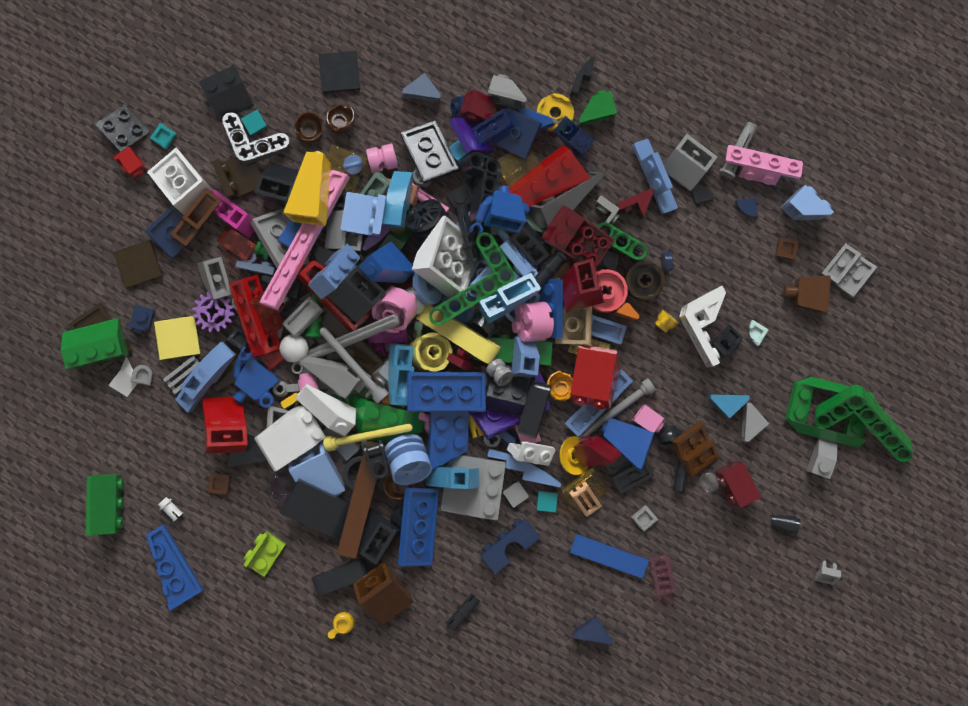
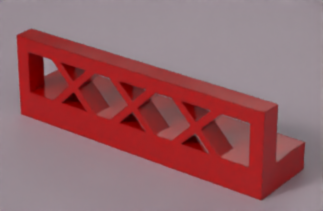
(253, 329)

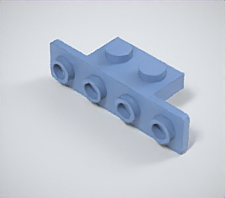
(655, 175)

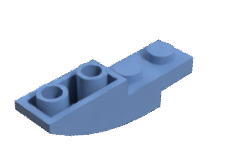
(204, 375)

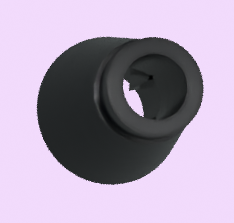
(786, 523)

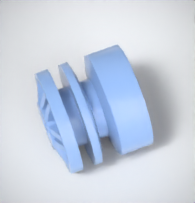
(407, 459)

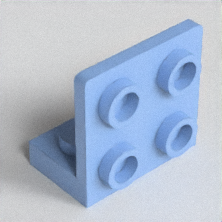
(363, 214)

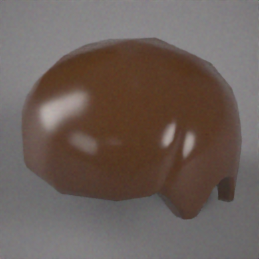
(340, 118)
(308, 126)
(394, 490)

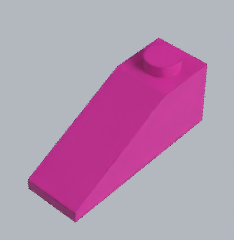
(234, 215)

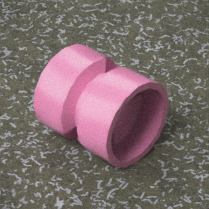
(382, 158)

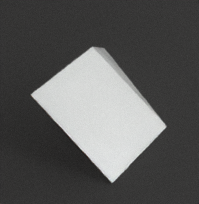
(122, 380)

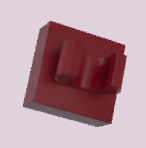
(461, 359)

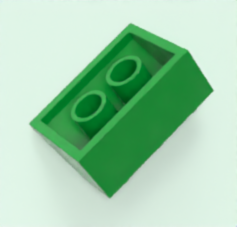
(93, 344)
(104, 504)

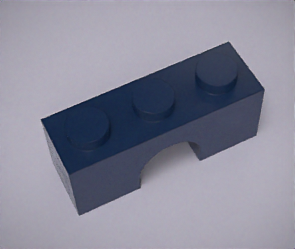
(494, 553)

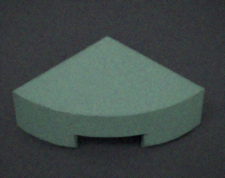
(419, 328)

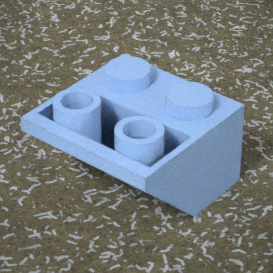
(806, 205)

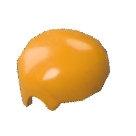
(561, 386)

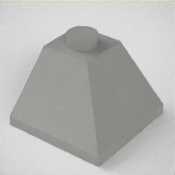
(506, 93)

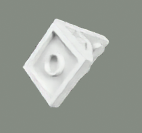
(707, 309)

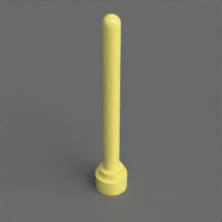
(332, 443)

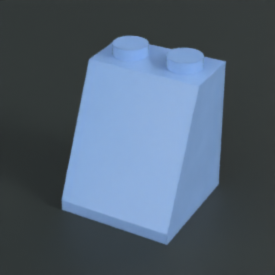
(317, 469)

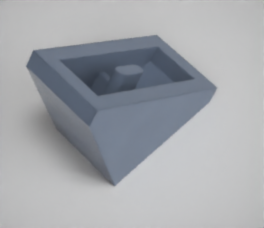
(422, 89)

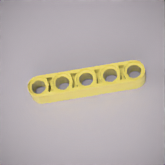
(461, 335)

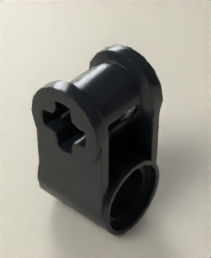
(375, 457)

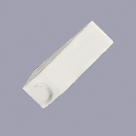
(329, 410)

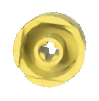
(432, 343)

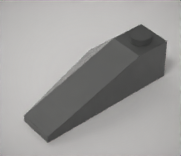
(547, 209)

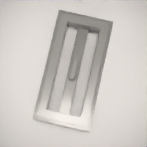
(171, 384)

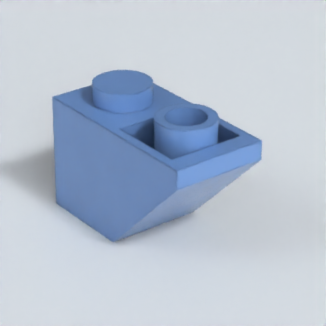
(525, 359)

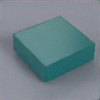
(254, 122)
(163, 136)
(547, 501)

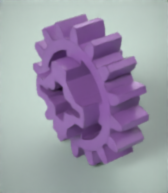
(212, 321)

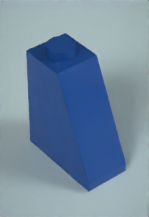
(387, 265)
(630, 440)

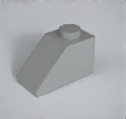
(214, 277)
(823, 458)

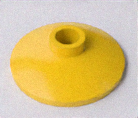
(569, 458)

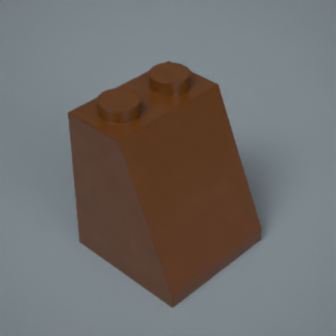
(382, 593)

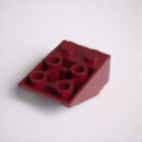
(577, 236)

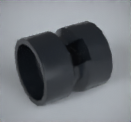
(481, 326)

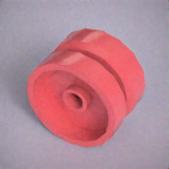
(616, 289)

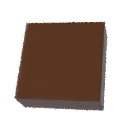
(787, 248)
(219, 483)

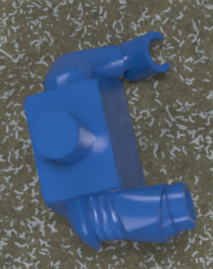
(501, 211)
(253, 380)

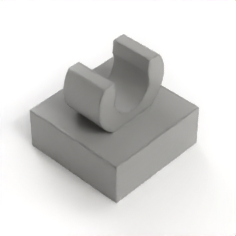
(828, 575)

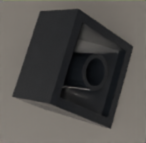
(226, 92)

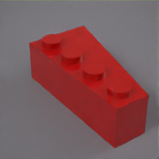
(550, 177)
(307, 275)

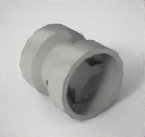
(500, 373)

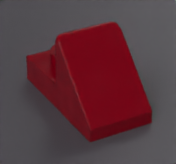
(640, 200)

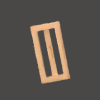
(580, 491)

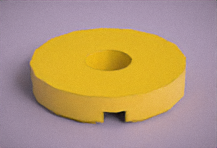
(556, 101)

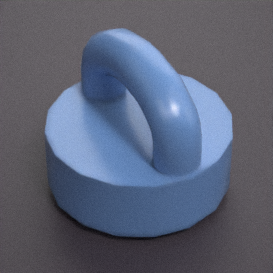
(353, 164)

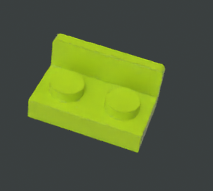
(264, 554)

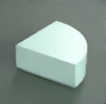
(757, 332)

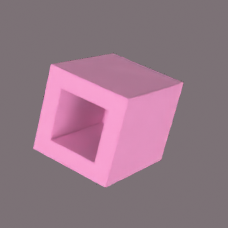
(648, 419)

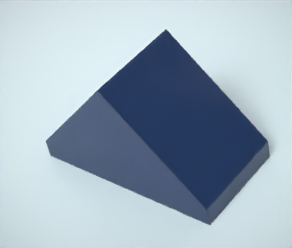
(592, 631)

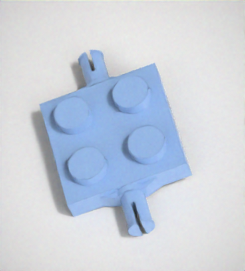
(512, 252)

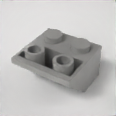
(689, 162)
(337, 238)

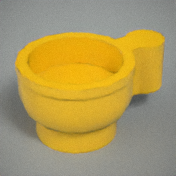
(666, 321)
(342, 624)

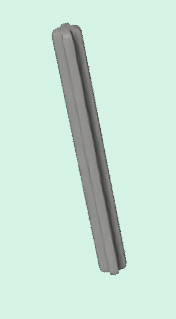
(356, 336)

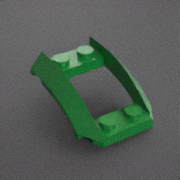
(799, 407)

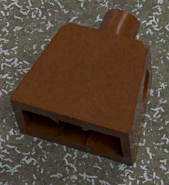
(810, 293)

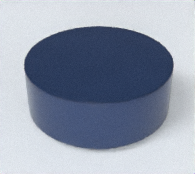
(666, 261)

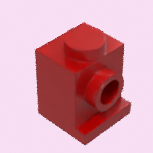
(130, 162)

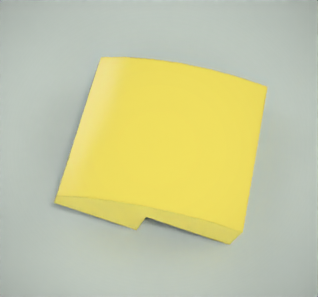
(176, 338)

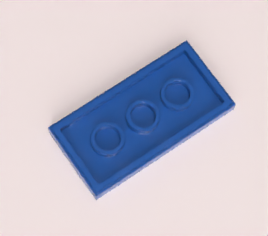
(446, 392)
(418, 527)

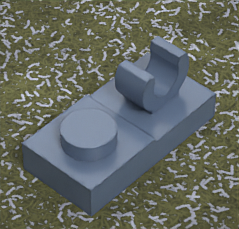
(263, 268)

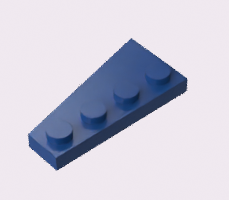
(172, 567)

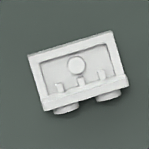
(532, 453)

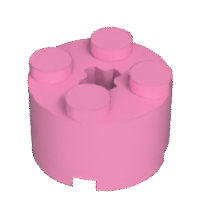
(396, 302)
(533, 321)

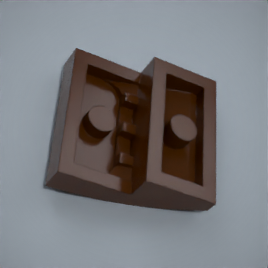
(695, 449)

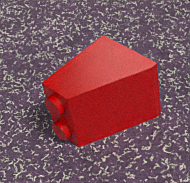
(595, 377)

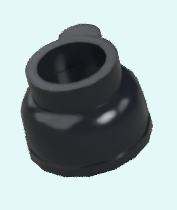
(668, 434)

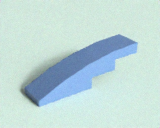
(588, 414)
(530, 471)

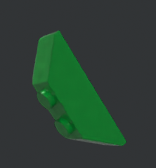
(383, 415)

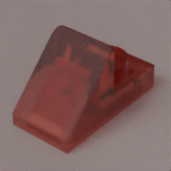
(236, 243)
(269, 317)

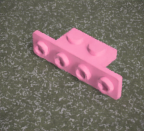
(762, 166)

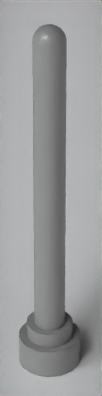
(645, 389)
(377, 392)

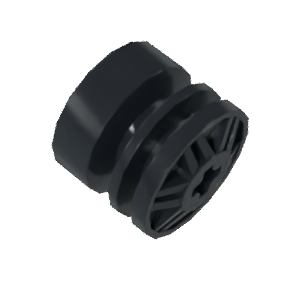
(424, 218)

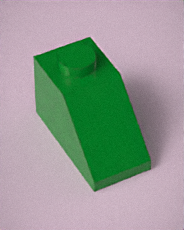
(599, 108)

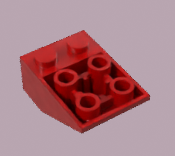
(224, 425)

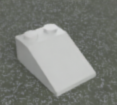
(178, 180)
(289, 437)

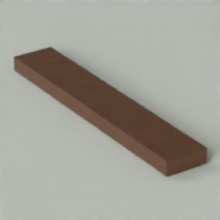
(358, 508)

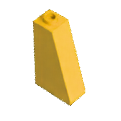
(310, 191)

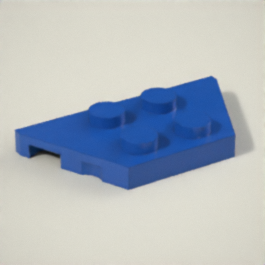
(447, 436)

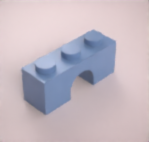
(335, 271)

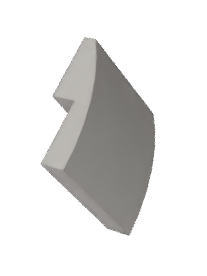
(849, 270)

